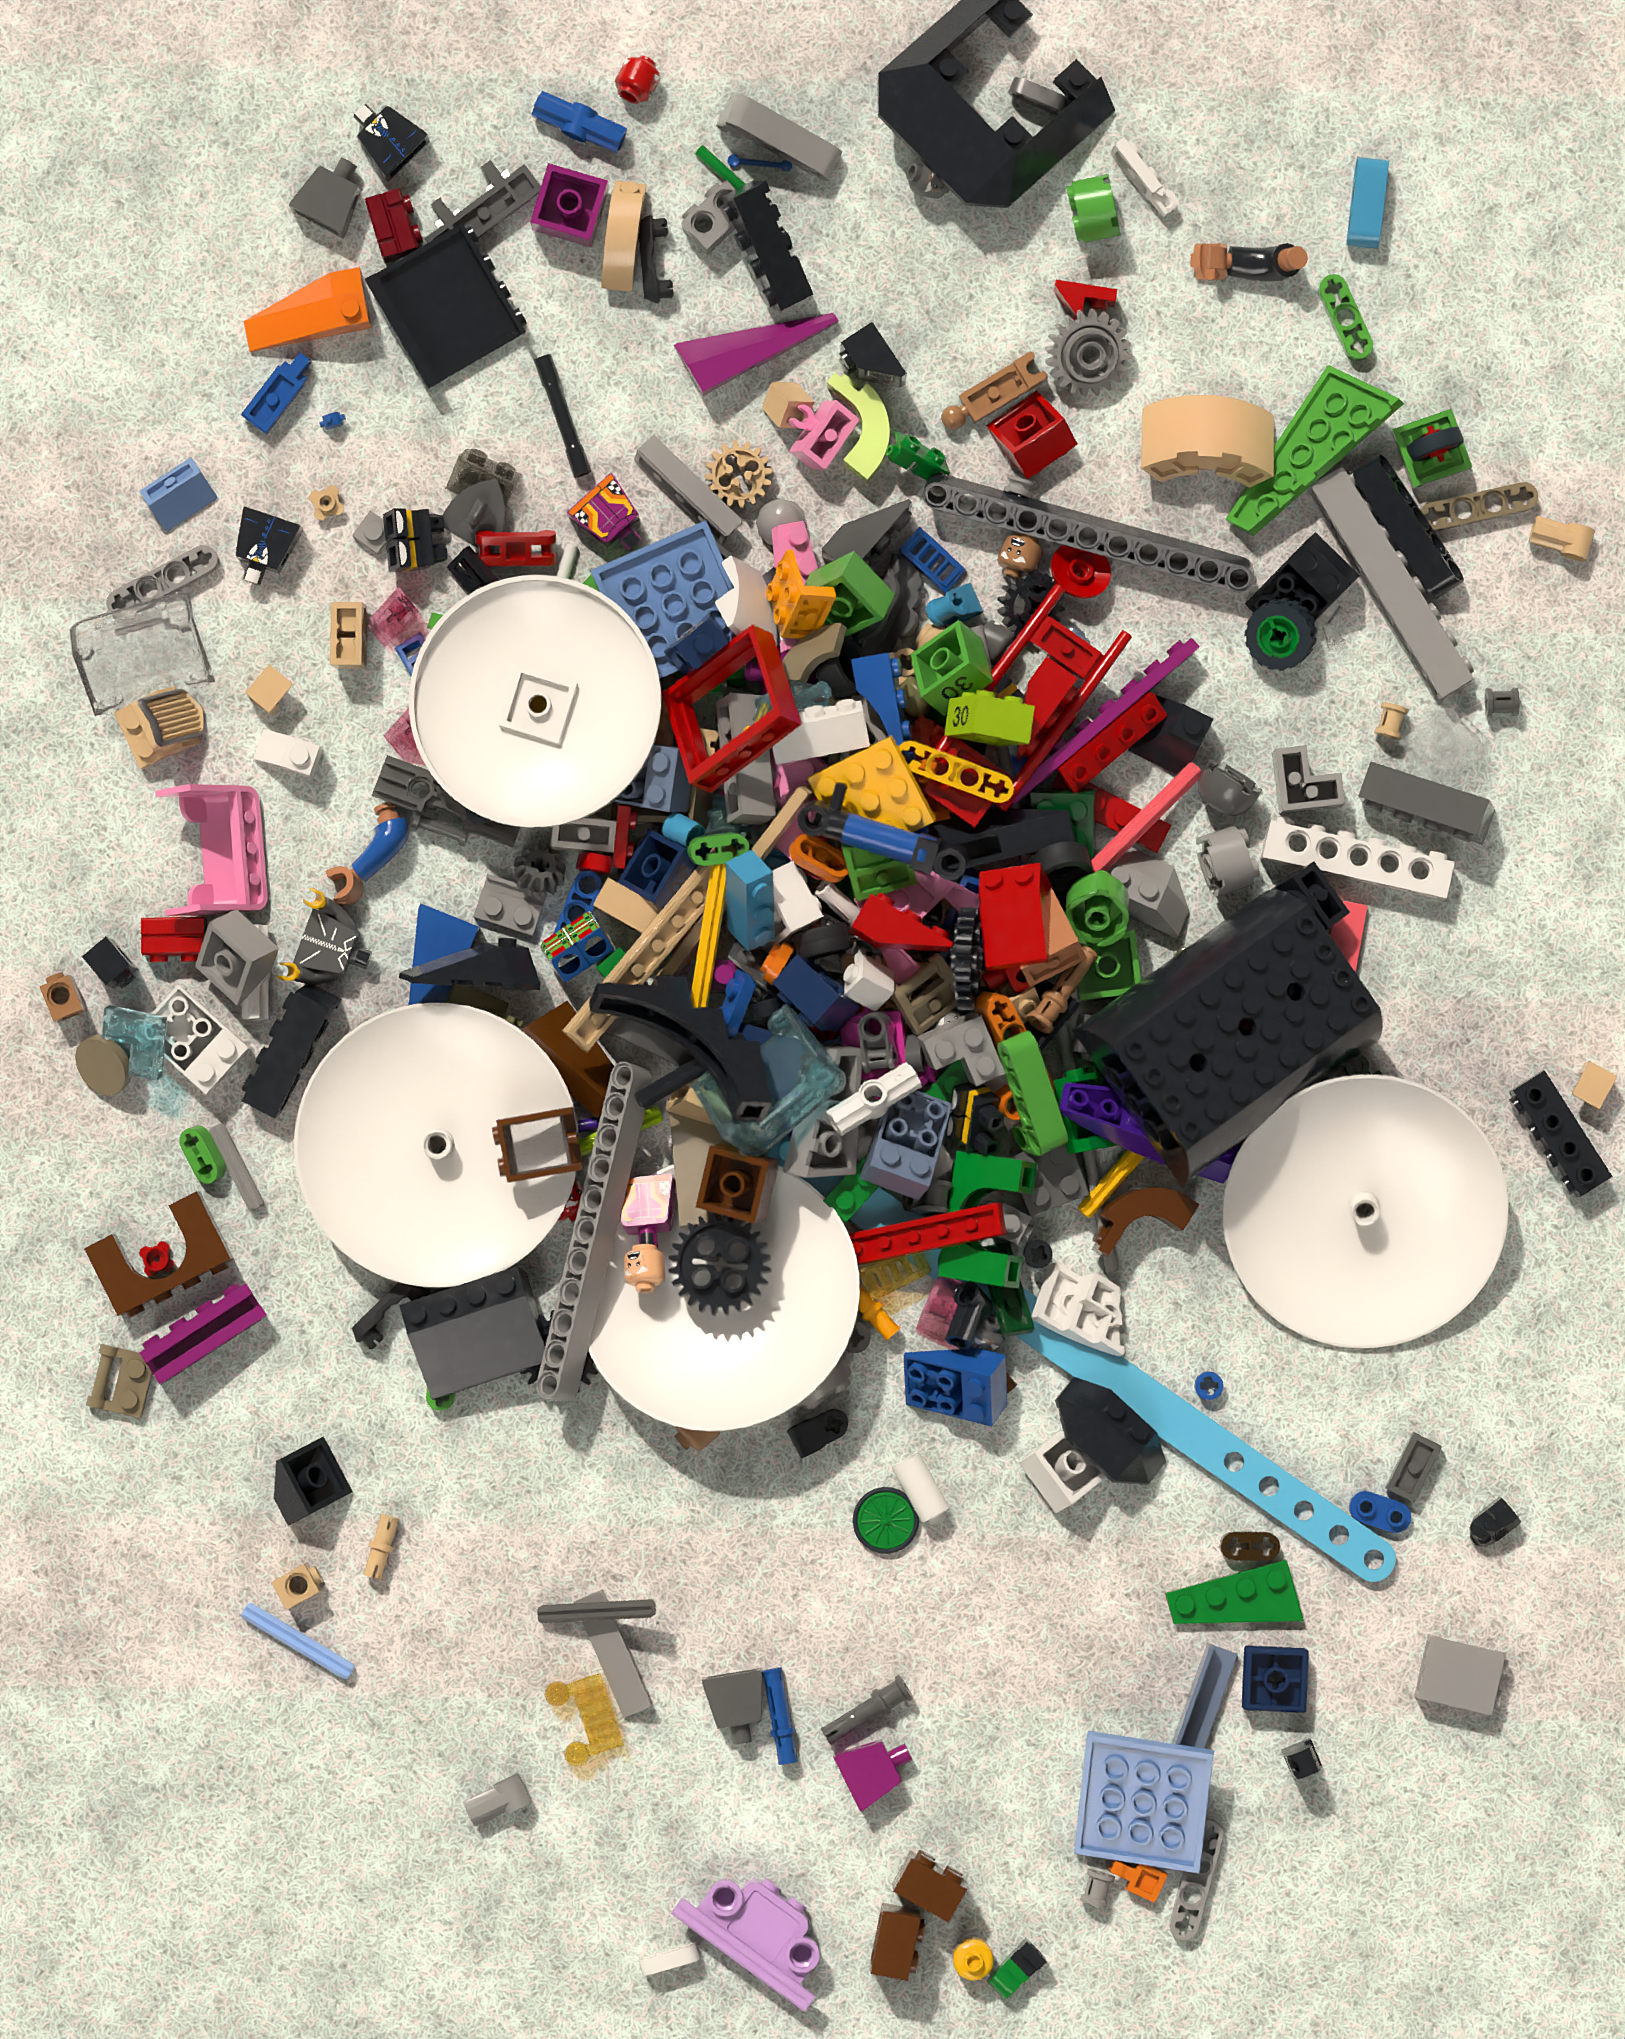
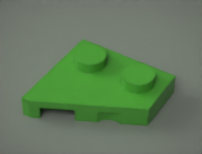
(875, 873)

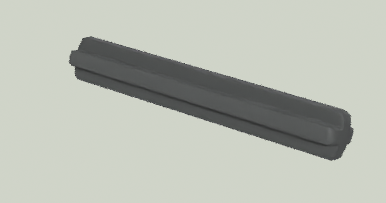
(596, 1611)

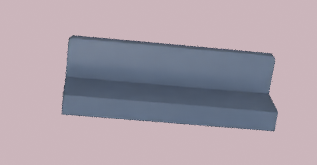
(1205, 1697)

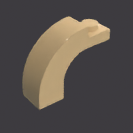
(622, 235)

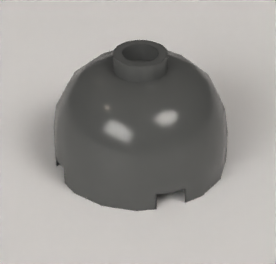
(1226, 790)

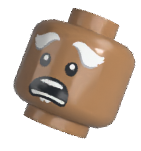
(1019, 554)

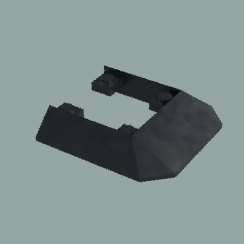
(953, 139)

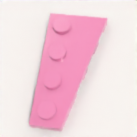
(795, 538)

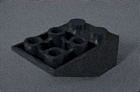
(1311, 576)

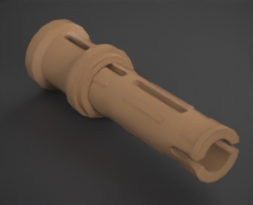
(1055, 1000)

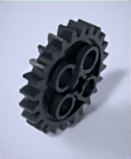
(967, 958)
(715, 1293)

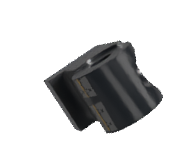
(1302, 1759)

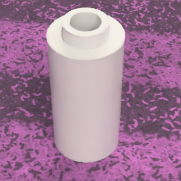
(921, 1489)

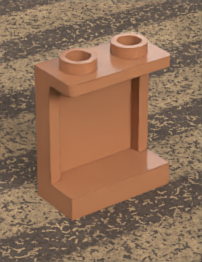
(1063, 948)

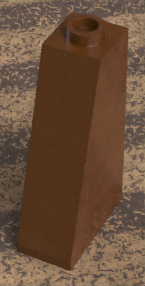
(582, 1071)

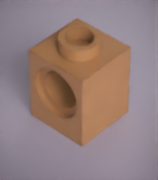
(72, 1007)

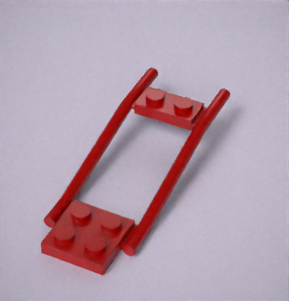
(1065, 649)

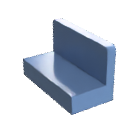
(178, 494)

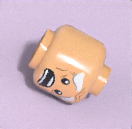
(644, 1267)

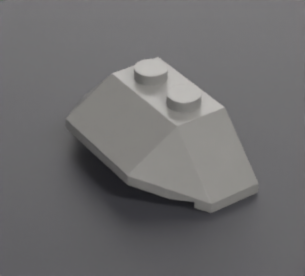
(1152, 891)

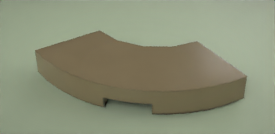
(813, 650)

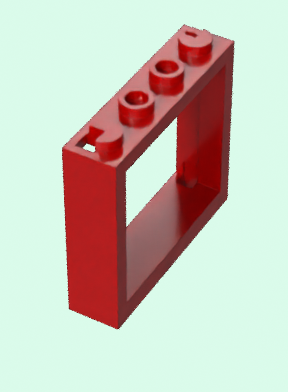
(713, 771)

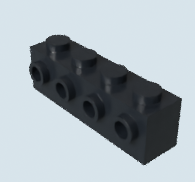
(1560, 1134)

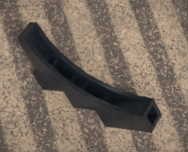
(702, 1031)

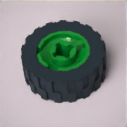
(1280, 616)

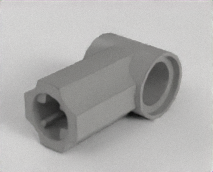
(504, 1797)

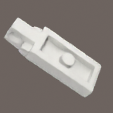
(1144, 178)

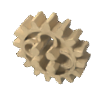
(755, 479)

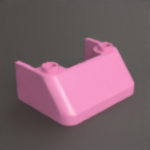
(229, 845)

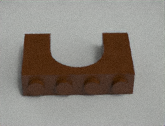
(204, 1253)

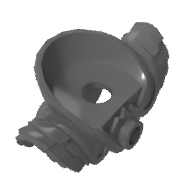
(901, 617)

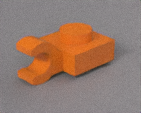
(1142, 1879)

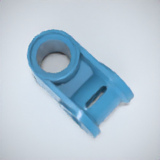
(954, 606)

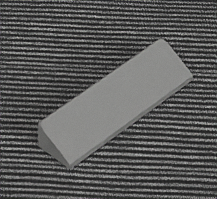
(687, 489)
(616, 1661)

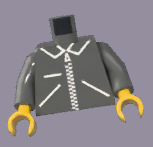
(326, 945)

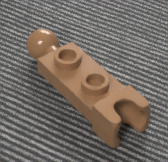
(994, 393)

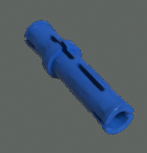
(780, 1717)

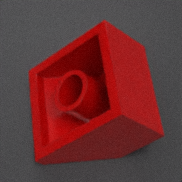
(1032, 434)

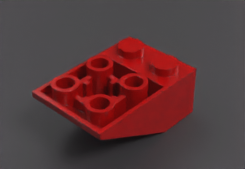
(1046, 691)
(891, 929)

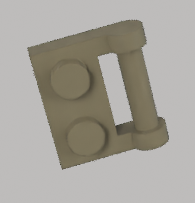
(931, 1002)
(131, 1384)

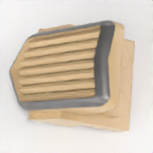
(161, 725)

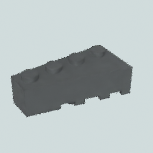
(1426, 802)

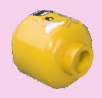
(972, 1958)

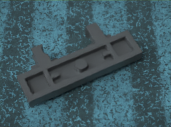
(503, 198)

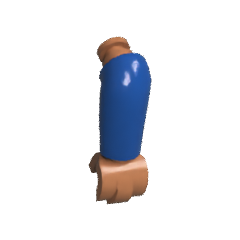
(388, 840)

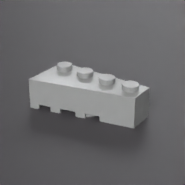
(814, 1143)

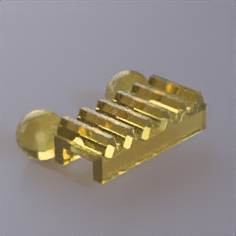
(595, 1713)

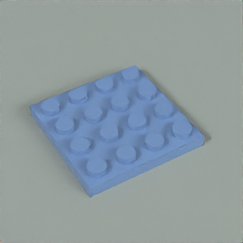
(668, 587)
(1143, 1801)

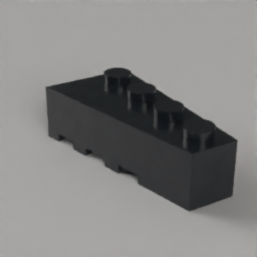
(288, 1049)

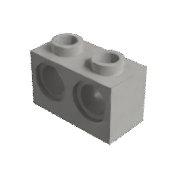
(709, 211)

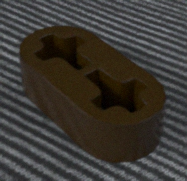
(1249, 1537)

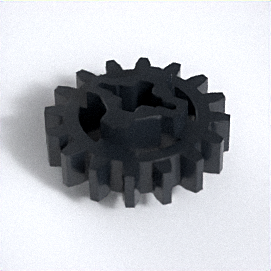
(1016, 600)

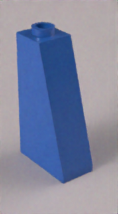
(435, 938)

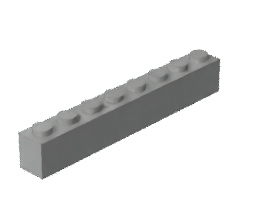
(1391, 584)

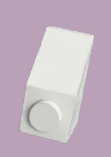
(288, 753)

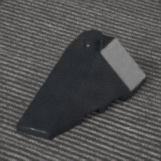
(496, 964)

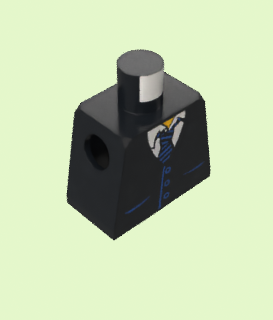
(389, 139)
(265, 543)

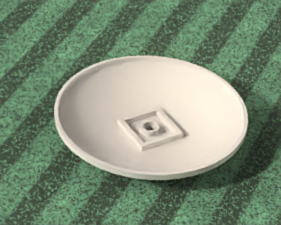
(523, 643)

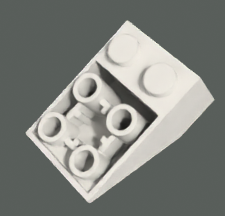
(198, 1041)

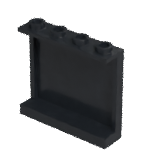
(446, 305)

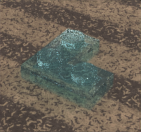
(144, 1033)

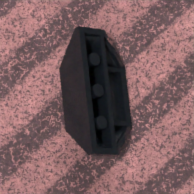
(1109, 1433)

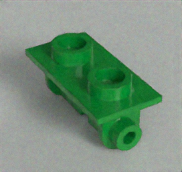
(910, 450)

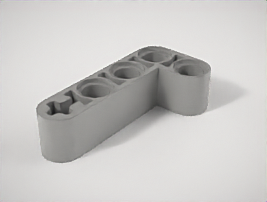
(779, 135)

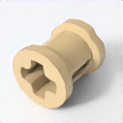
(1391, 720)

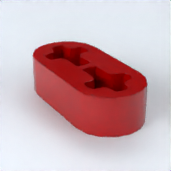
(594, 862)

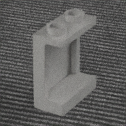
(1461, 1675)

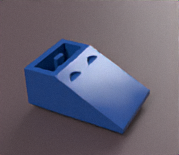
(957, 1383)

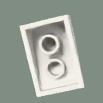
(793, 904)
(1060, 1472)

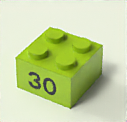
(989, 719)

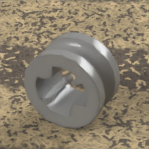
(1018, 486)

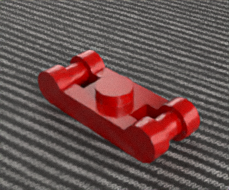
(516, 548)

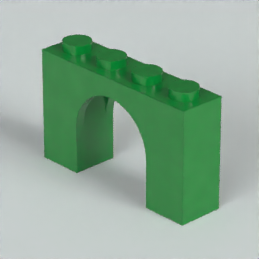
(972, 1180)

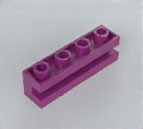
(203, 1333)

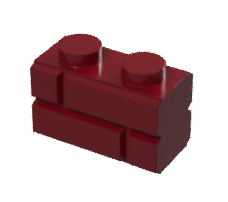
(392, 224)

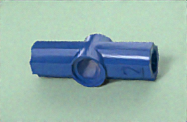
(579, 122)

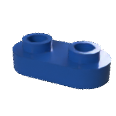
(1380, 1511)

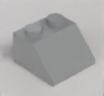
(235, 955)

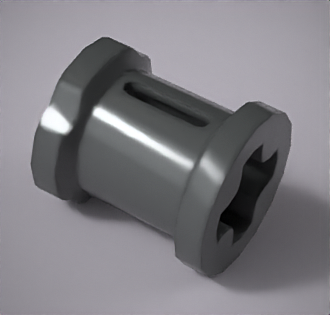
(1502, 702)

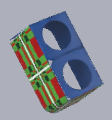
(577, 932)

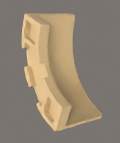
(1210, 435)

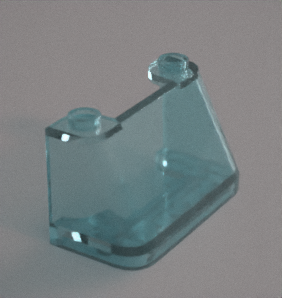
(798, 1079)

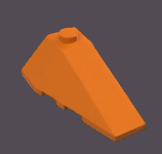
(319, 310)

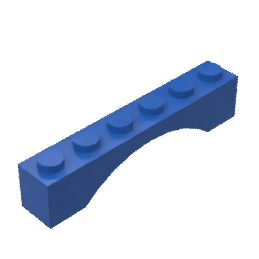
(879, 683)

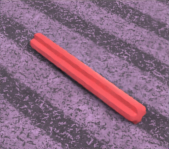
(1146, 817)

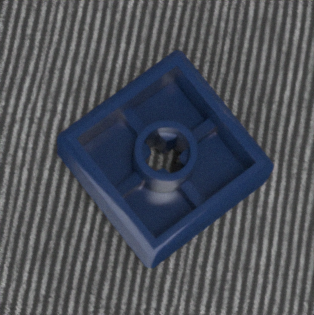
(1288, 1695)

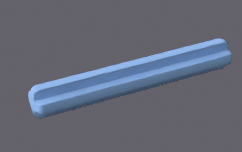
(297, 1641)

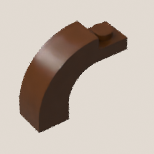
(1161, 1203)

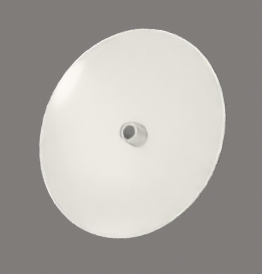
(369, 1154)
(1380, 1272)
(744, 1365)

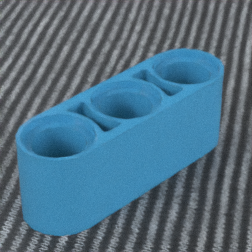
(1367, 202)

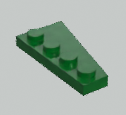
(1245, 1596)

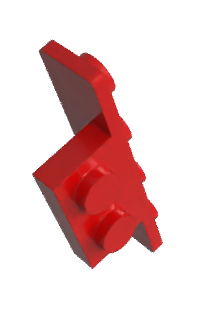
(1112, 742)

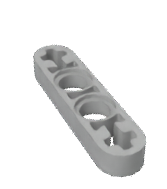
(160, 577)
(1199, 1880)

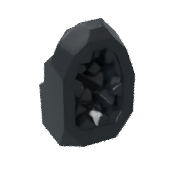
(1493, 1523)

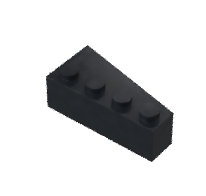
(766, 245)

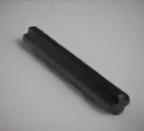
(673, 1081)

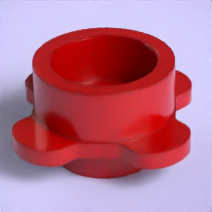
(151, 1265)

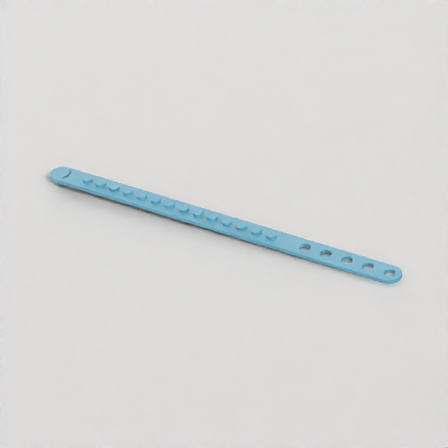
(1162, 1409)

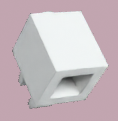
(868, 981)

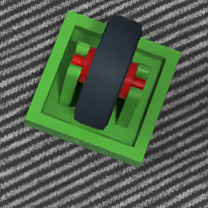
(1432, 448)

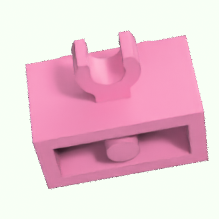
(822, 433)

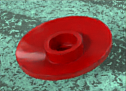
(1092, 567)

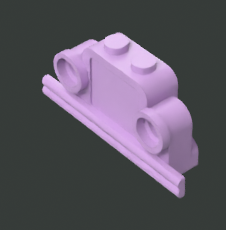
(758, 1933)

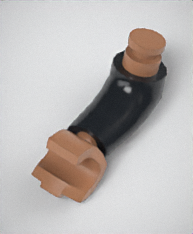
(1249, 263)

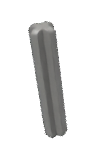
(236, 1167)

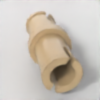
(381, 1546)

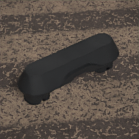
(652, 287)
(365, 1328)

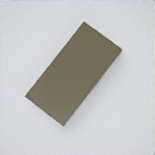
(690, 1151)

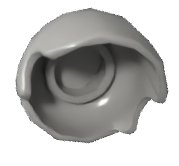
(777, 513)

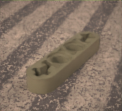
(1478, 509)

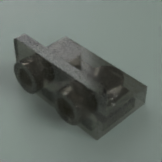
(475, 467)

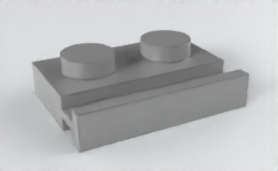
(509, 907)

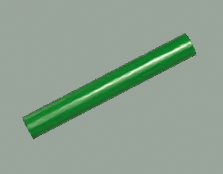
(718, 167)

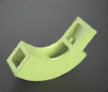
(870, 450)

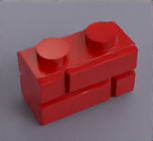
(172, 937)

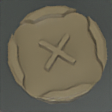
(103, 1065)

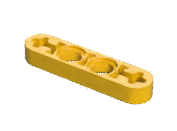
(956, 766)

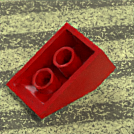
(1015, 916)

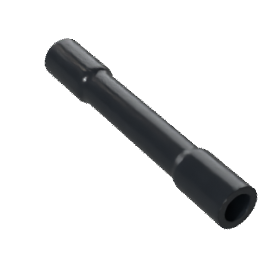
(551, 382)

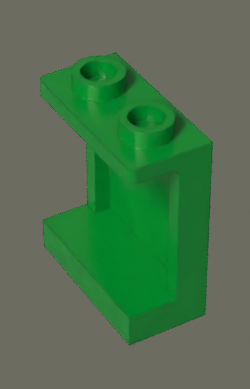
(1080, 1138)

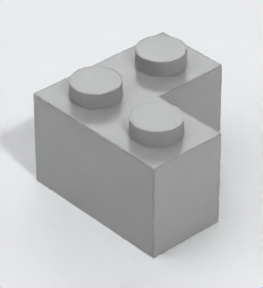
(1299, 790)
(963, 1040)

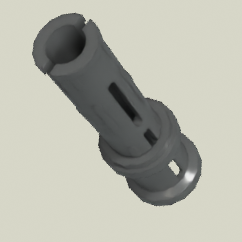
(880, 1703)

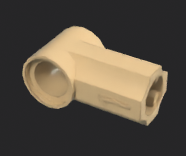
(1570, 540)

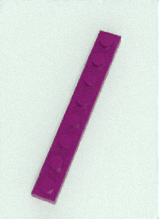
(1109, 712)

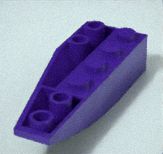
(1105, 1115)

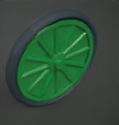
(885, 1520)

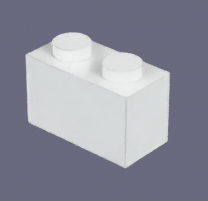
(585, 836)

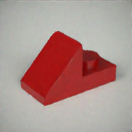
(1074, 295)

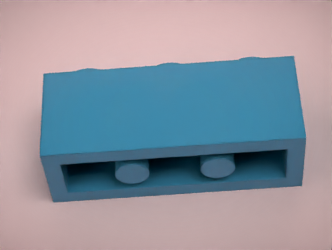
(750, 900)

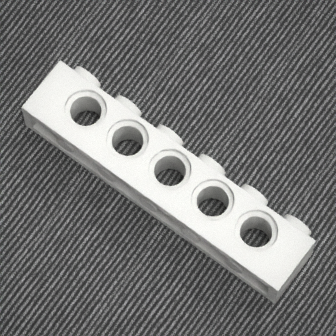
(1434, 885)

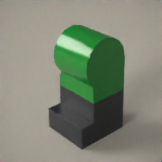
(1016, 1969)

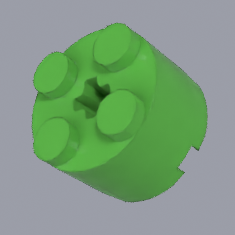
(1095, 209)
(1098, 908)

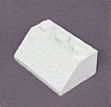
(824, 732)

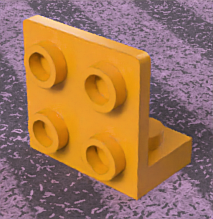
(795, 606)

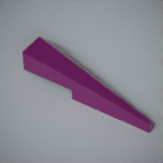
(726, 356)

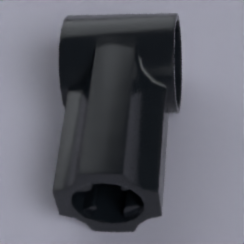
(971, 1309)

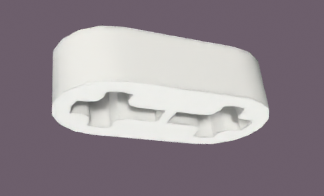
(669, 1959)

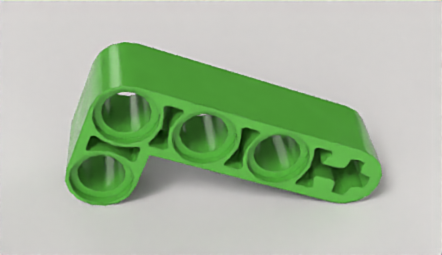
(1033, 1095)

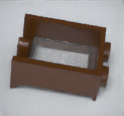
(538, 1144)

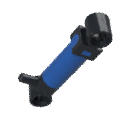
(919, 851)

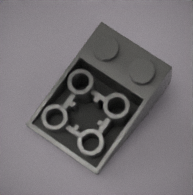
(868, 533)

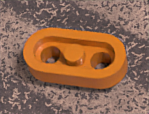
(817, 856)
(776, 961)

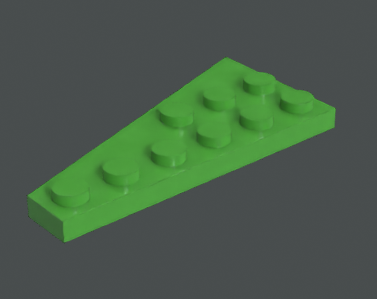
(1323, 430)

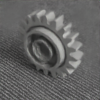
(1075, 339)

